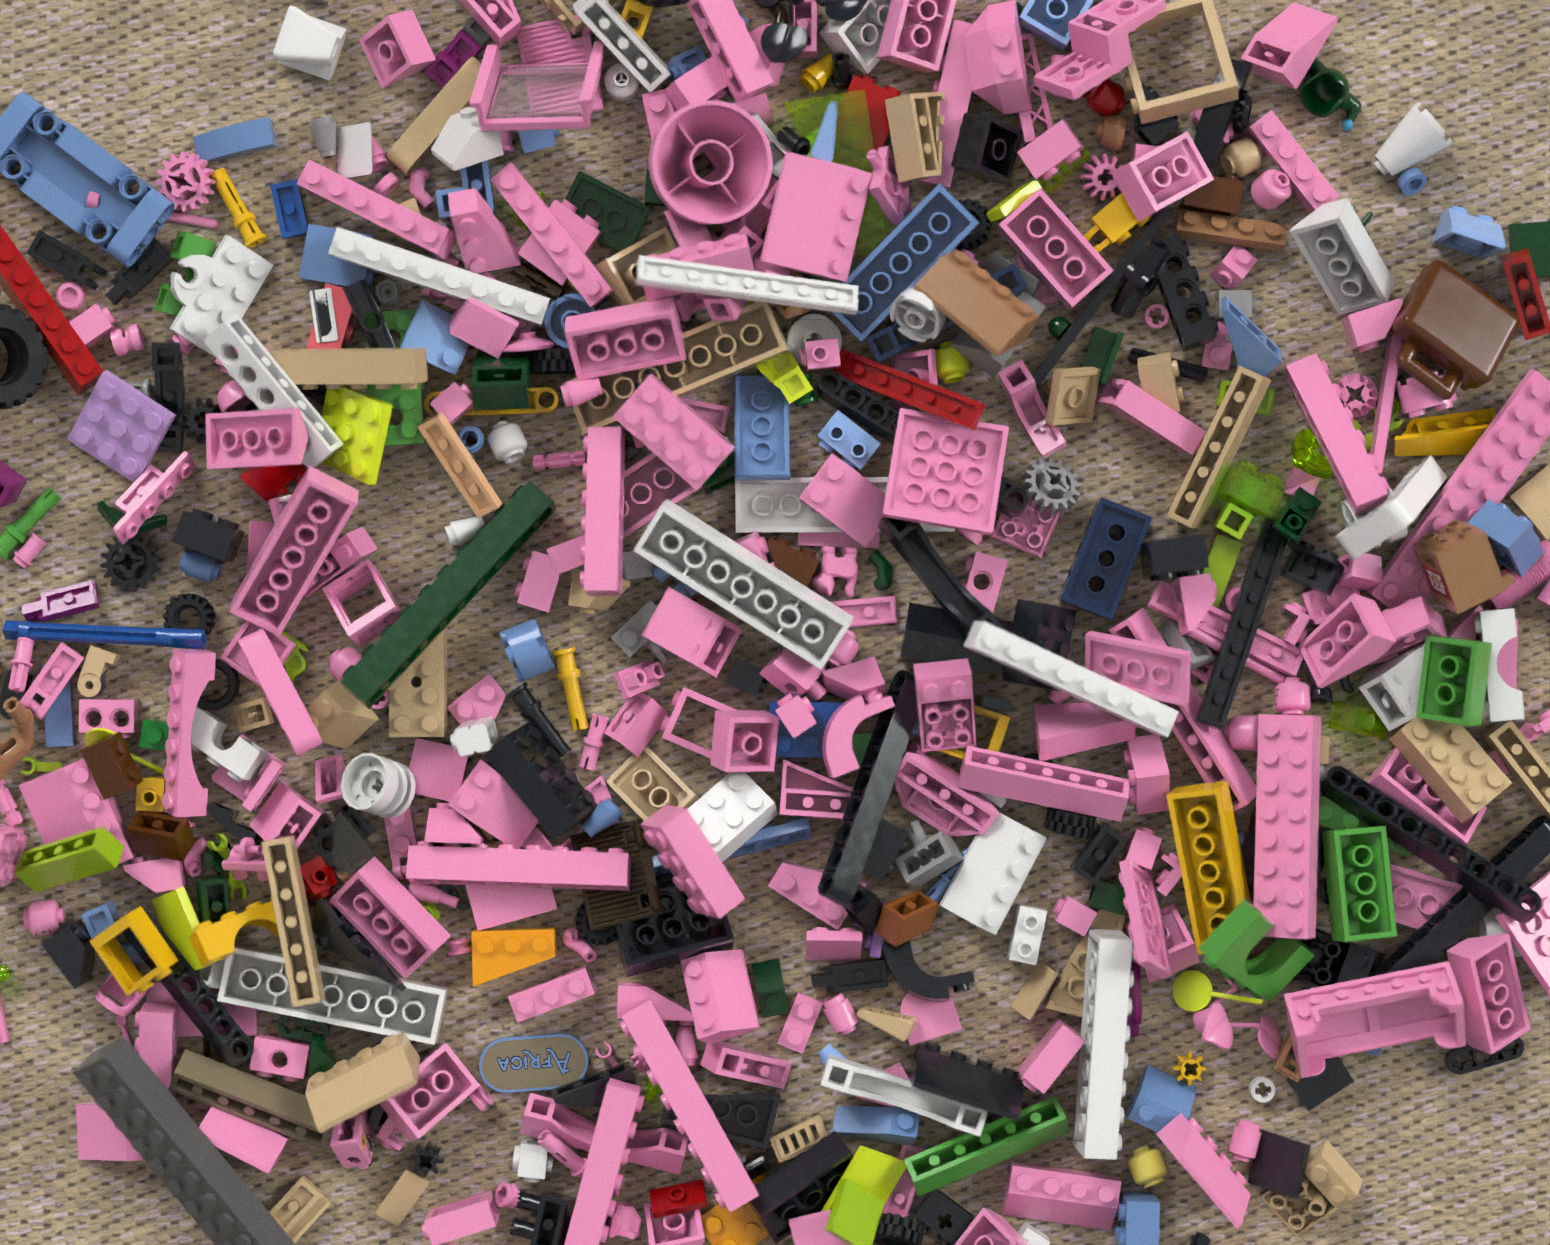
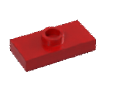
(678, 1198)

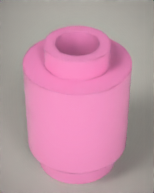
(840, 1014)
(1245, 1140)

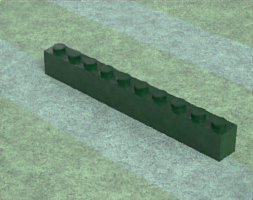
(448, 594)

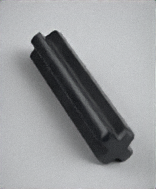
(1186, 369)

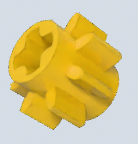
(1189, 1059)

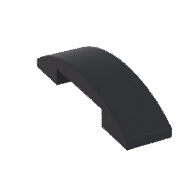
(1216, 119)
(170, 391)

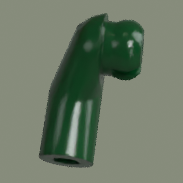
(885, 571)

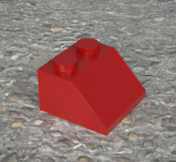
(273, 480)

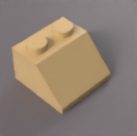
(340, 716)

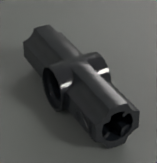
(1140, 278)
(363, 303)

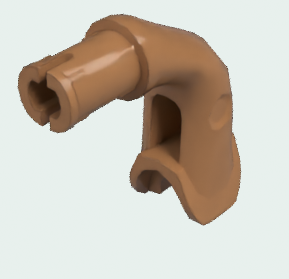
(21, 741)

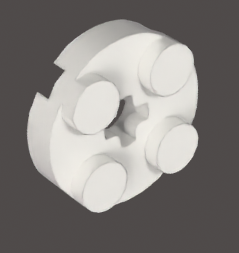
(810, 325)

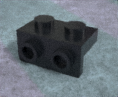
(1313, 568)

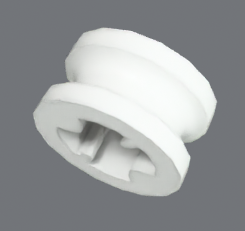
(1257, 1096)

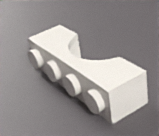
(1502, 701)

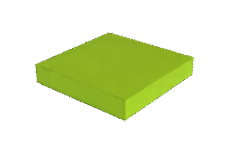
(854, 1214)

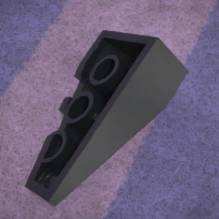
(343, 938)

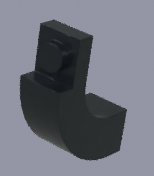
(916, 981)

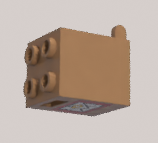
(1460, 566)

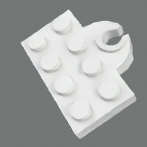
(218, 289)

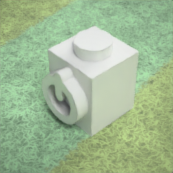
(531, 1161)

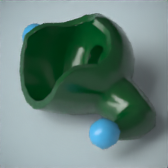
(1327, 92)

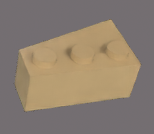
(915, 134)

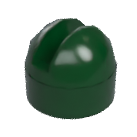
(1058, 327)

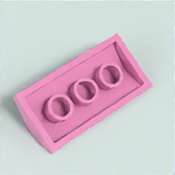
(255, 438)

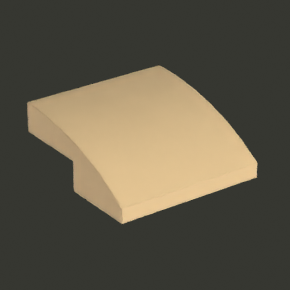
(1534, 501)

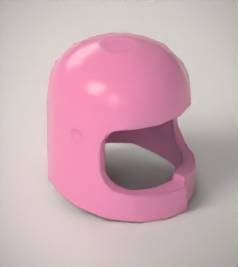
(113, 988)

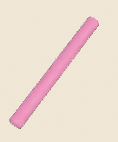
(1251, 663)

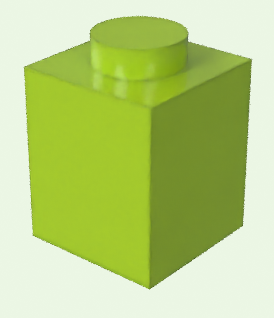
(1232, 521)

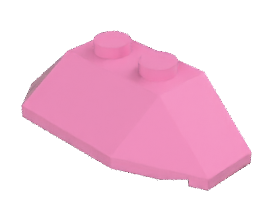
(998, 59)
(932, 793)

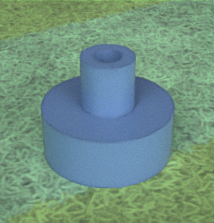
(1411, 181)

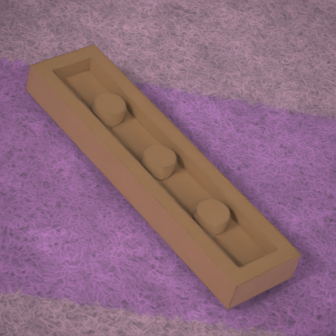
(1230, 230)

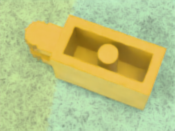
(1114, 223)

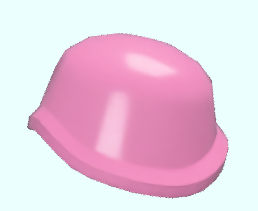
(232, 398)

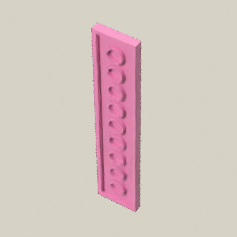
(1483, 475)

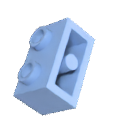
(847, 440)

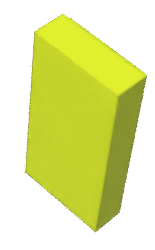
(1013, 200)

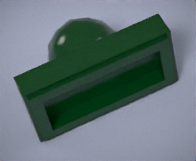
(721, 476)

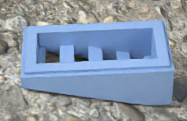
(825, 140)

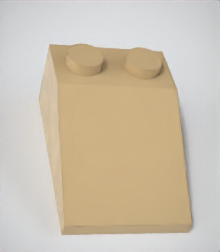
(621, 268)
(650, 784)

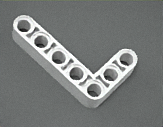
(1397, 510)

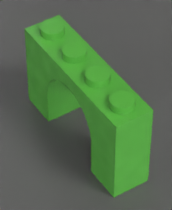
(1235, 938)

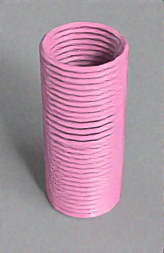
(1524, 584)

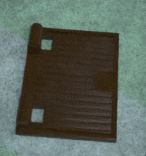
(615, 907)

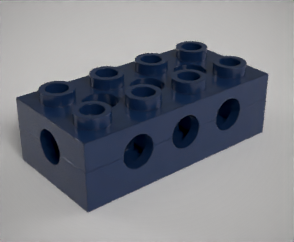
(1122, 552)

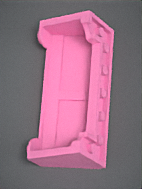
(1375, 1015)

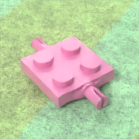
(884, 186)

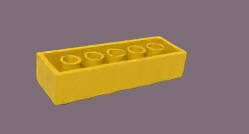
(1208, 854)

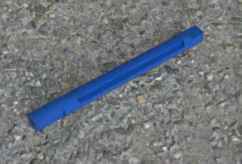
(106, 634)

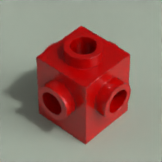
(318, 879)

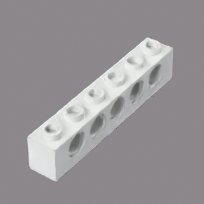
(269, 378)

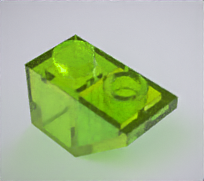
(1356, 720)

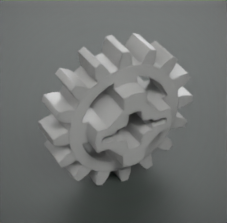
(1051, 485)

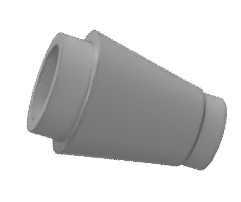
(324, 134)

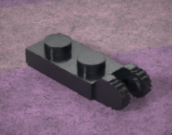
(63, 258)

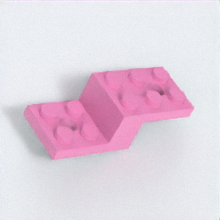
(1098, 46)

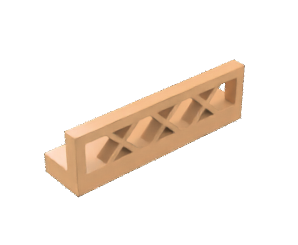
(459, 464)

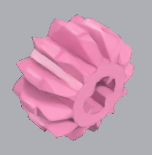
(1092, 177)

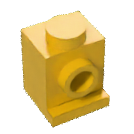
(639, 11)

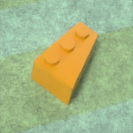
(509, 950)

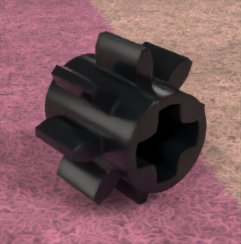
(428, 1150)

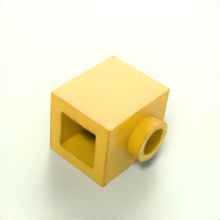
(150, 794)

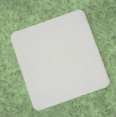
(354, 150)

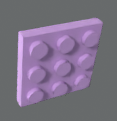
(121, 426)

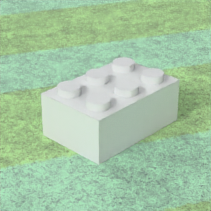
(732, 813)

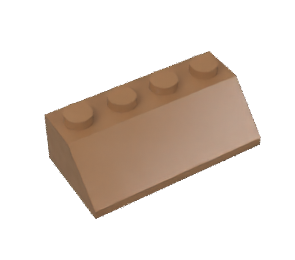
(977, 303)

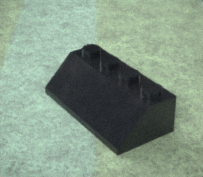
(935, 637)
(800, 1185)

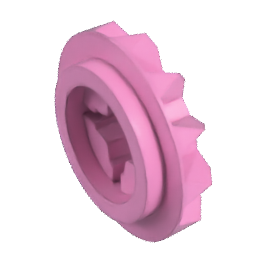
(1368, 394)

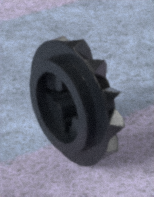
(1242, 112)

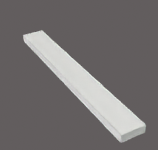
(747, 285)

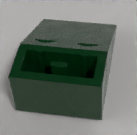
(501, 381)

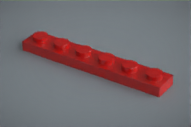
(910, 390)

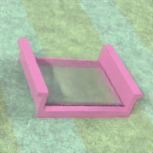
(536, 93)

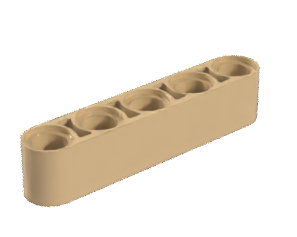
(423, 132)

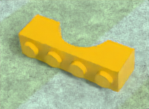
(216, 940)

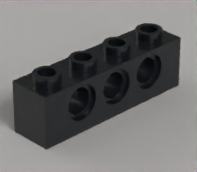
(1189, 334)

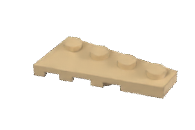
(1068, 991)

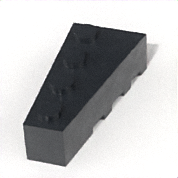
(741, 1116)

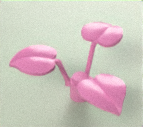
(1219, 1031)

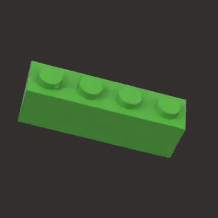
(1359, 883)

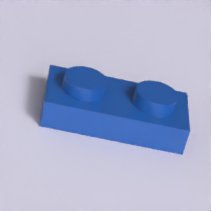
(289, 209)

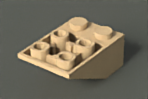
(1325, 1188)

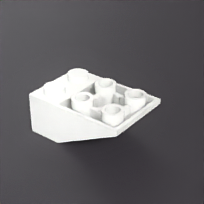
(1395, 687)

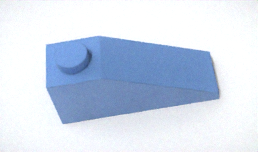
(1250, 344)
(877, 1123)

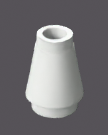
(462, 530)

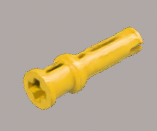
(243, 220)
(569, 676)

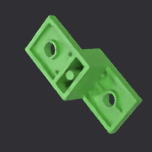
(405, 400)

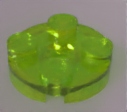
(1306, 458)

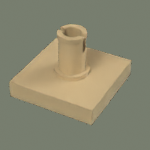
(1072, 395)

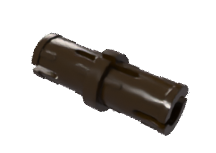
(538, 280)

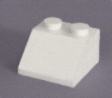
(464, 143)

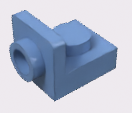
(685, 62)

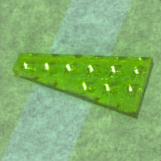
(851, 147)

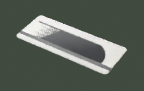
(323, 315)

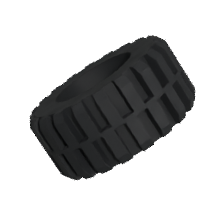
(24, 357)

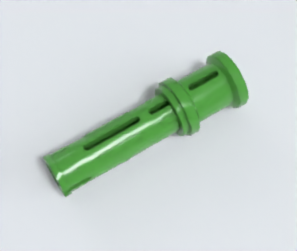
(16, 532)

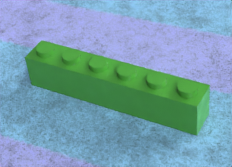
(995, 1144)

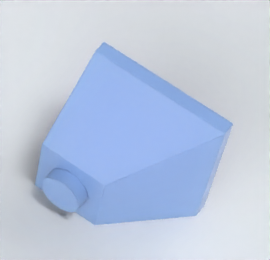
(431, 331)

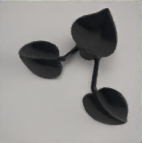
(786, 42)

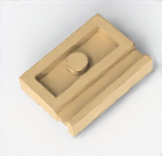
(300, 1208)

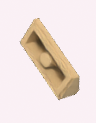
(1034, 990)
(402, 1196)

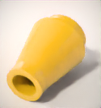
(817, 74)

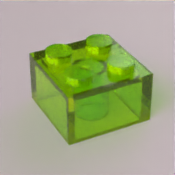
(1251, 490)

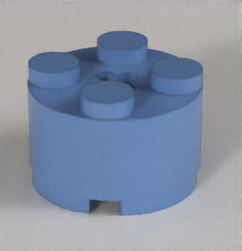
(557, 312)
(527, 650)

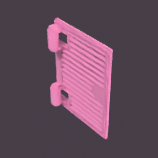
(552, 44)

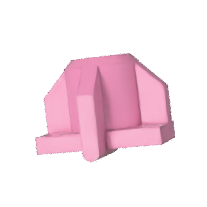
(625, 1221)

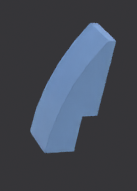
(236, 140)

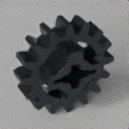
(131, 573)

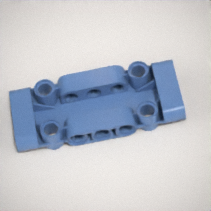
(66, 165)

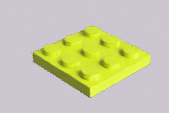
(362, 427)

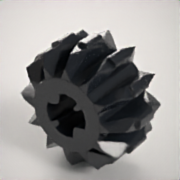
(193, 424)

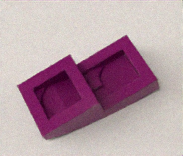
(453, 58)

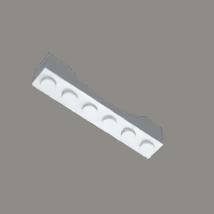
(897, 1091)

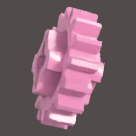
(193, 172)

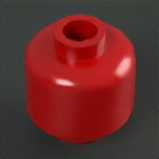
(1106, 98)

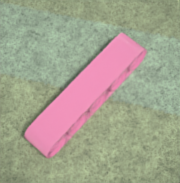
(280, 692)

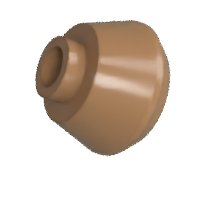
(1111, 131)

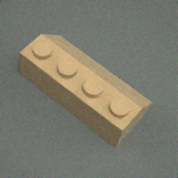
(362, 1081)

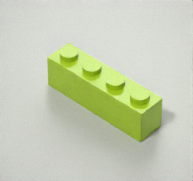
(69, 859)

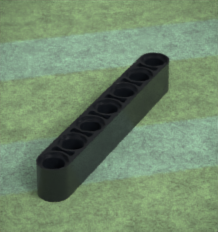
(200, 995)

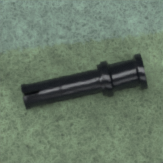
(531, 709)

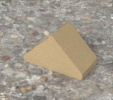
(254, 714)

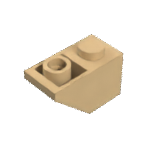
(1158, 379)

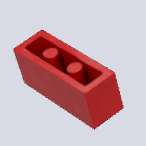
(1526, 293)

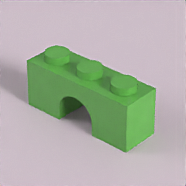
(184, 245)

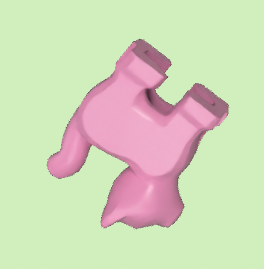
(841, 567)

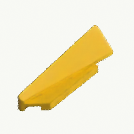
(1443, 434)

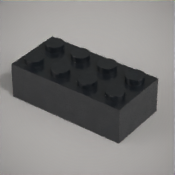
(541, 780)

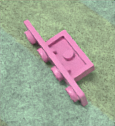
(148, 493)

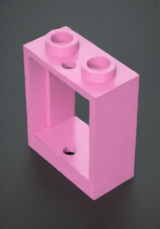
(373, 622)
(669, 722)
(461, 1218)

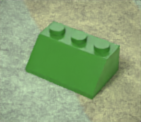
(1453, 680)

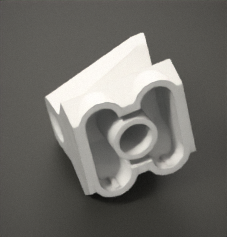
(309, 44)

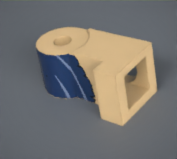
(94, 670)

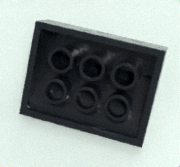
(670, 936)
(967, 1080)

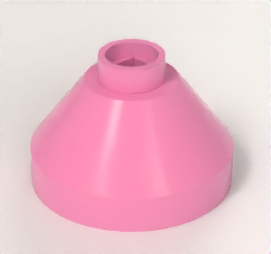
(731, 144)

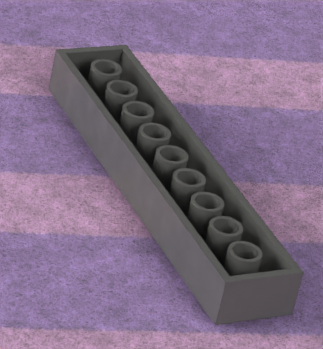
(176, 1148)

